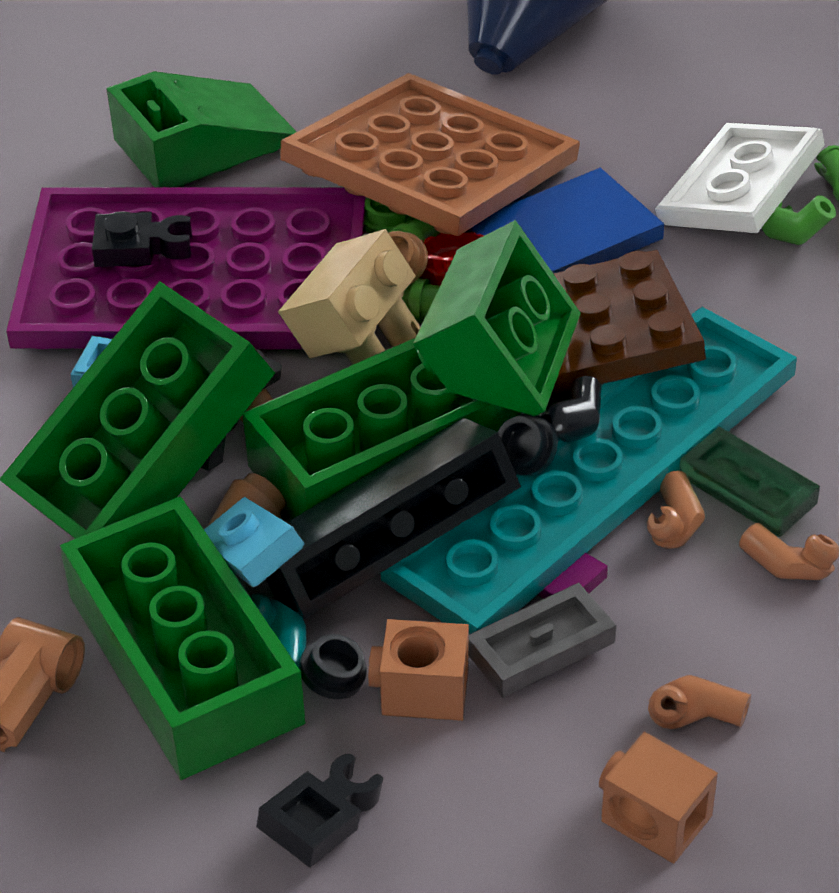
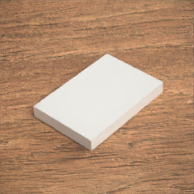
(741, 177)

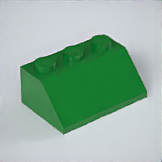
(499, 324)

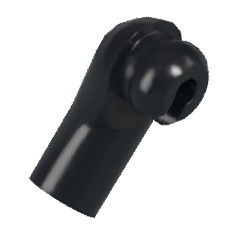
(579, 415)

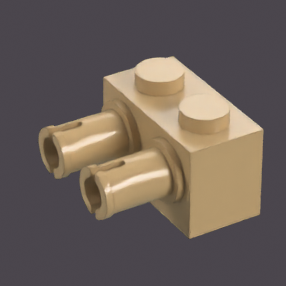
(350, 295)

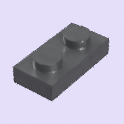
(541, 639)

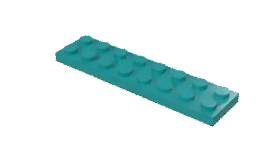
(593, 483)

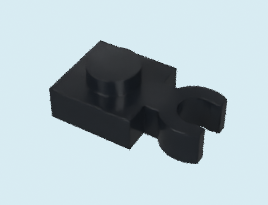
(134, 237)
(317, 815)

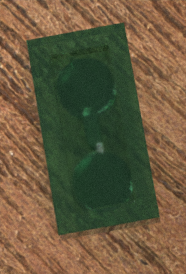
(750, 481)

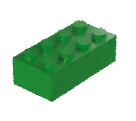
(140, 417)
(353, 424)
(183, 637)

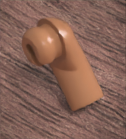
(680, 516)

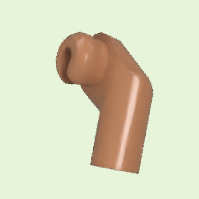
(789, 562)
(694, 699)

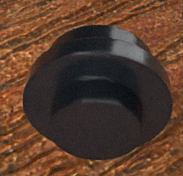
(529, 443)
(333, 666)

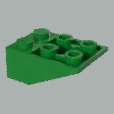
(191, 125)

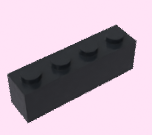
(393, 514)

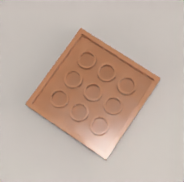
(430, 153)

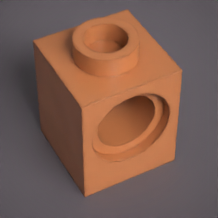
(422, 669)
(657, 796)

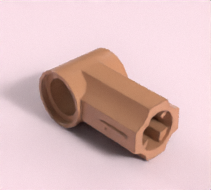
(32, 666)

